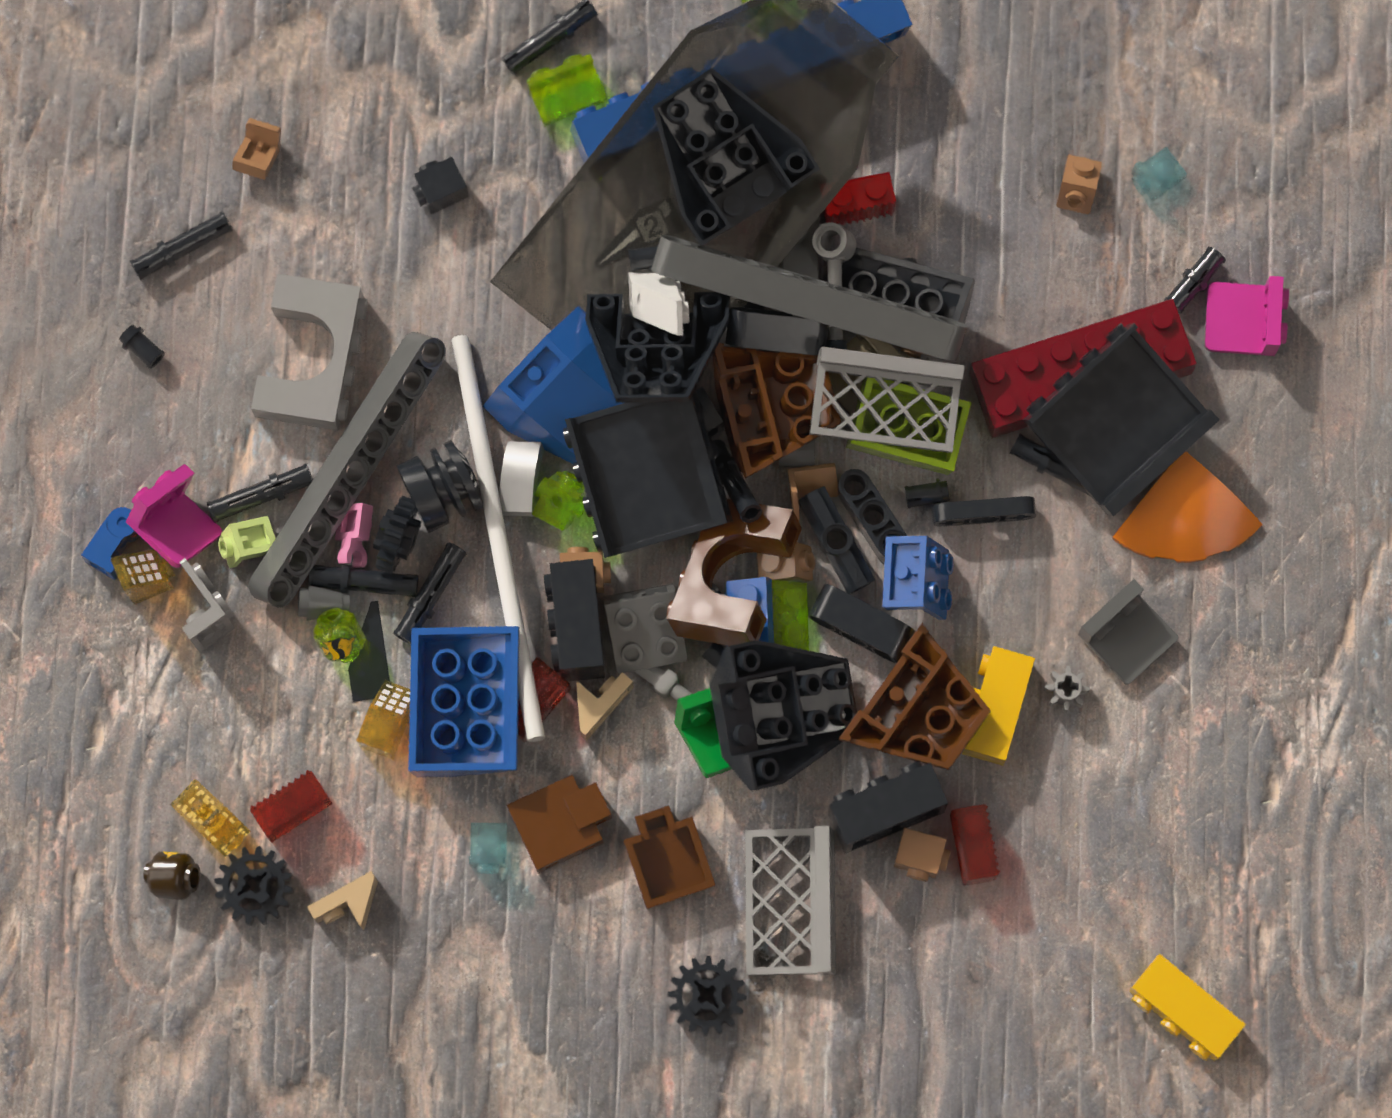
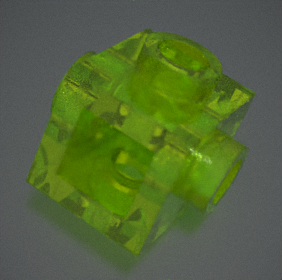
(560, 500)

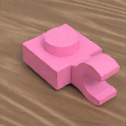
(351, 533)

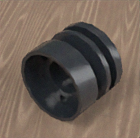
(440, 486)

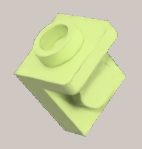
(246, 540)

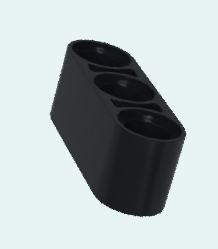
(775, 331)
(866, 501)
(861, 623)

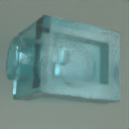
(1157, 174)
(488, 847)

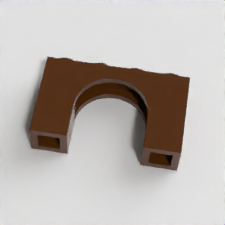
(719, 618)

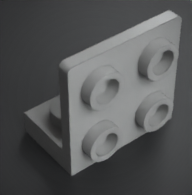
(211, 625)

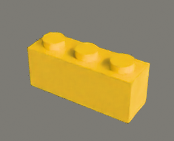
(1003, 692)
(1186, 1009)

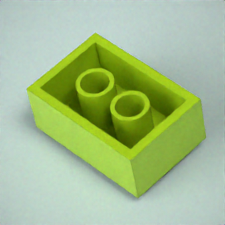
(926, 459)

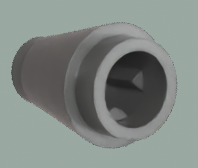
(316, 600)

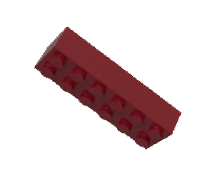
(1019, 376)

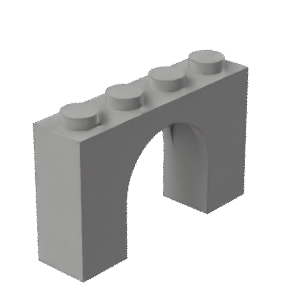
(320, 399)

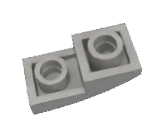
(520, 478)

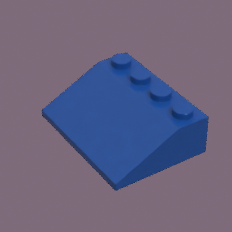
(463, 701)

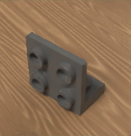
(641, 631)
(1128, 633)

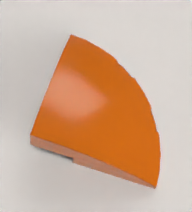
(1187, 516)

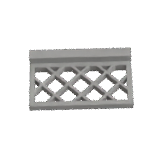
(887, 368)
(821, 901)

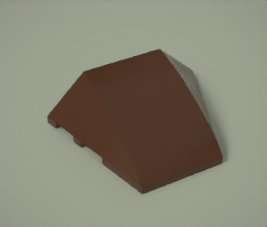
(767, 403)
(921, 708)

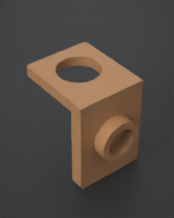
(809, 478)

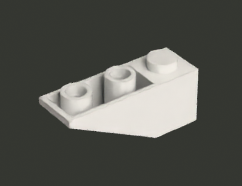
(658, 301)

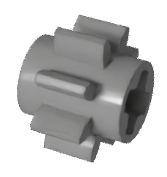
(1074, 683)

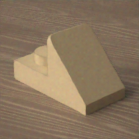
(594, 710)
(356, 895)

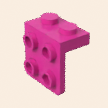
(1246, 317)
(171, 519)

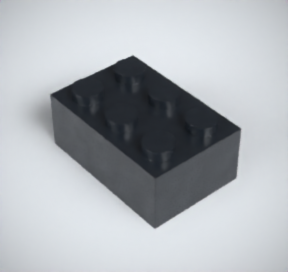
(574, 620)
(887, 806)

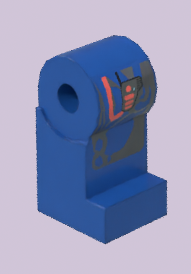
(110, 542)

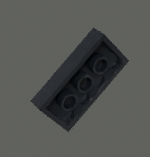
(909, 284)

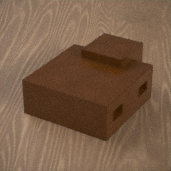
(559, 821)
(667, 858)

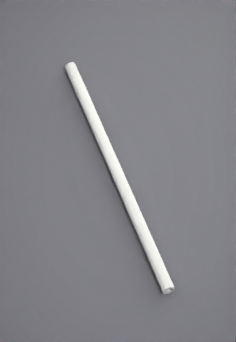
(497, 532)

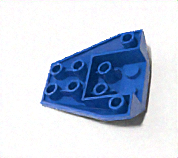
(553, 384)

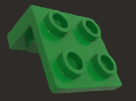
(699, 731)

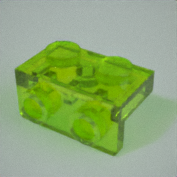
(566, 89)
(790, 614)

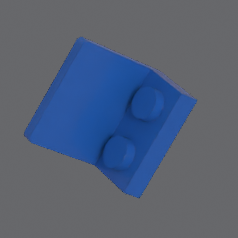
(917, 575)

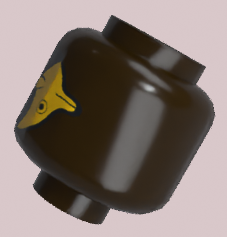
(172, 875)

